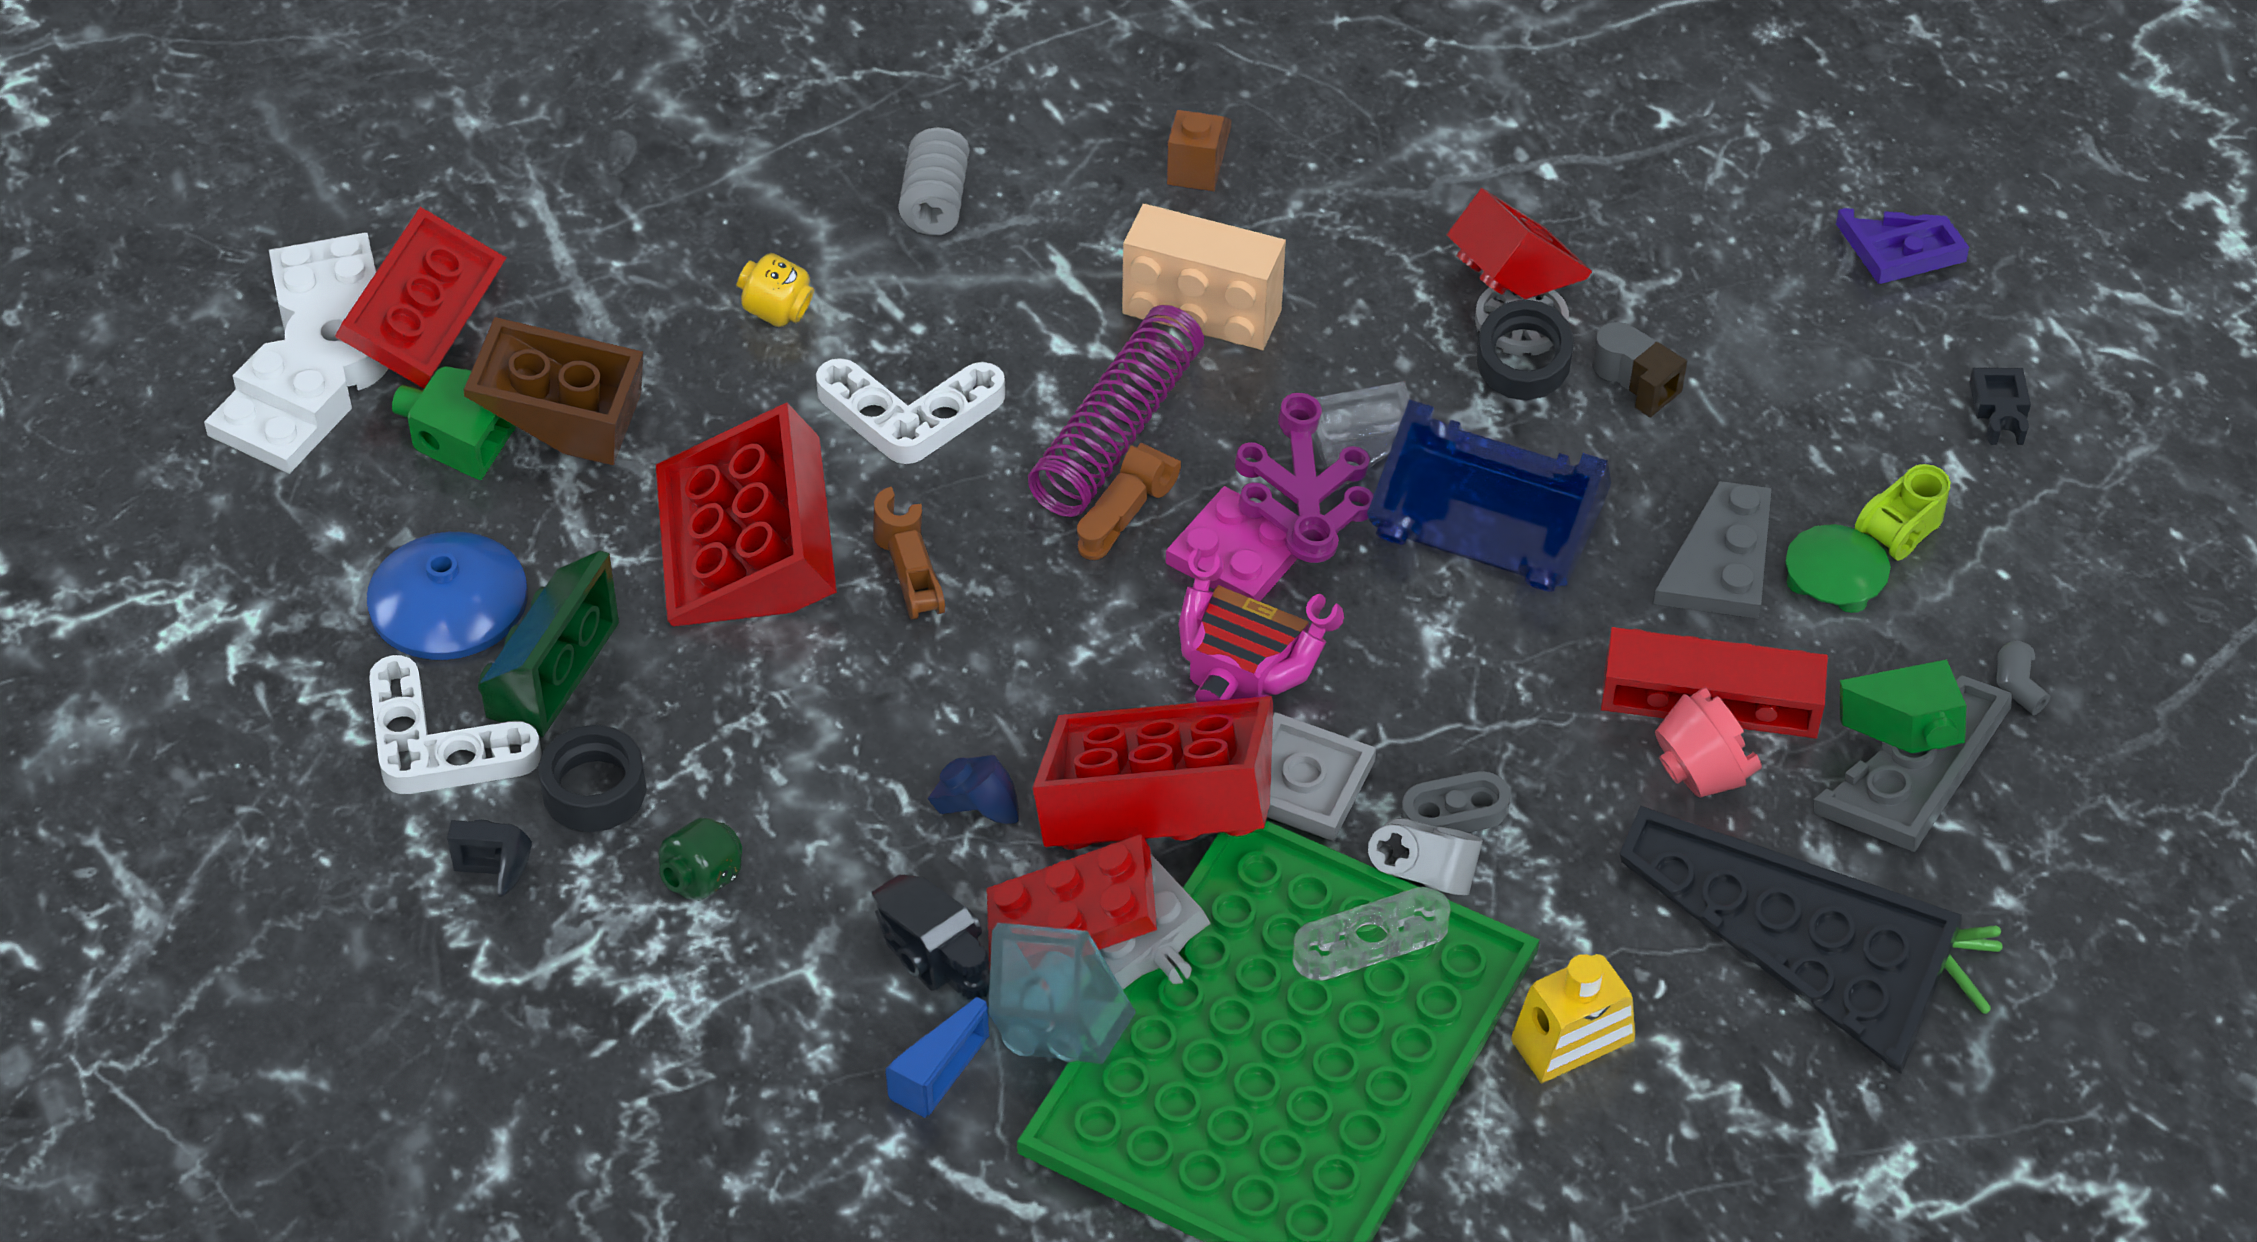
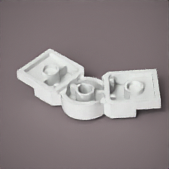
(299, 385)

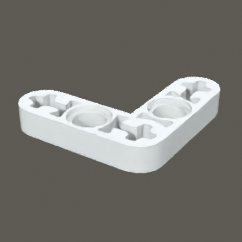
(904, 419)
(429, 752)

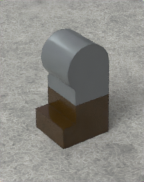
(1639, 366)

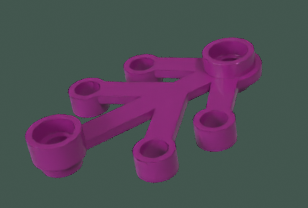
(1308, 534)

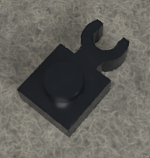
(2002, 398)

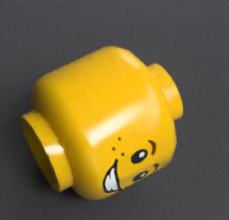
(775, 290)

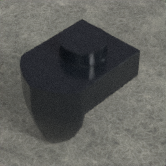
(489, 849)

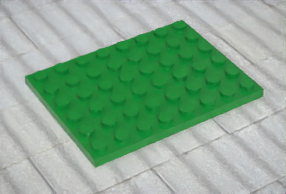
(1272, 1095)

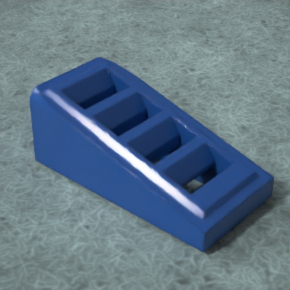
(933, 1064)

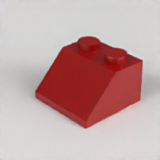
(1513, 249)

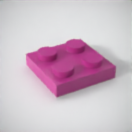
(1250, 548)

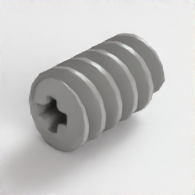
(934, 181)

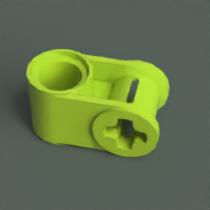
(1907, 510)

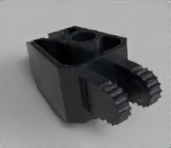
(933, 935)

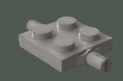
(1177, 922)

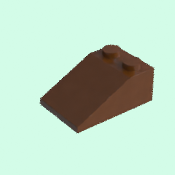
(558, 387)

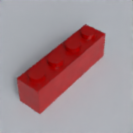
(1758, 684)

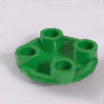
(1837, 566)

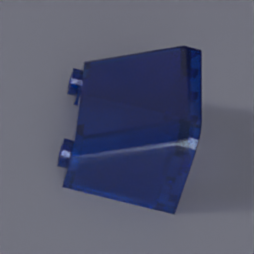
(1487, 499)

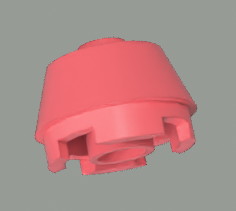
(1704, 746)

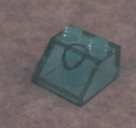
(1054, 994)

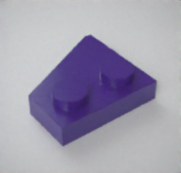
(1902, 243)

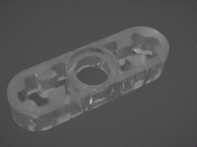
(1388, 914)

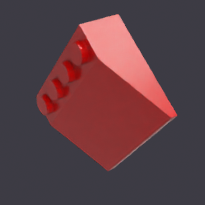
(746, 522)
(1156, 772)

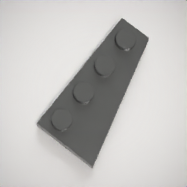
(1904, 793)

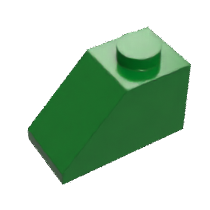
(1906, 707)

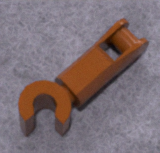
(1141, 474)
(908, 552)

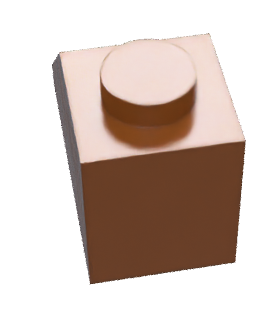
(1196, 149)

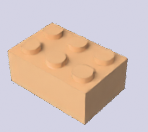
(1209, 270)

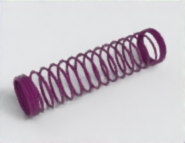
(1164, 349)

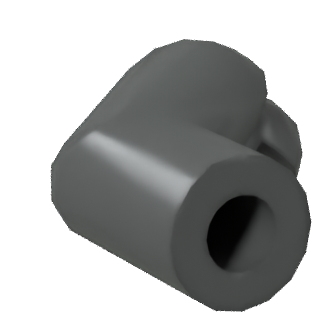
(2014, 676)

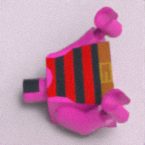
(1245, 645)

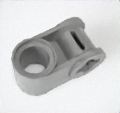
(1436, 858)

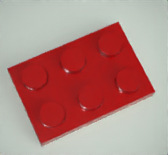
(1095, 892)

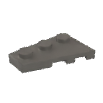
(1722, 556)

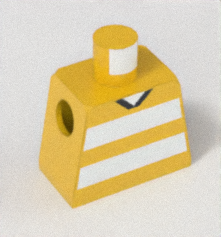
(1574, 1017)

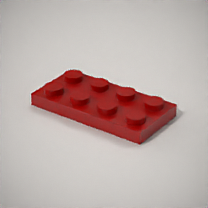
(421, 297)

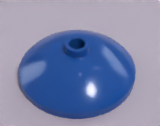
(447, 595)

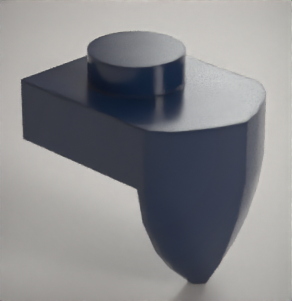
(977, 785)

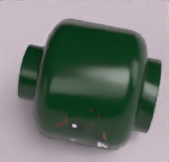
(700, 858)

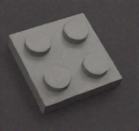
(1315, 776)

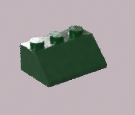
(552, 645)

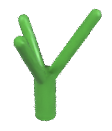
(1974, 940)

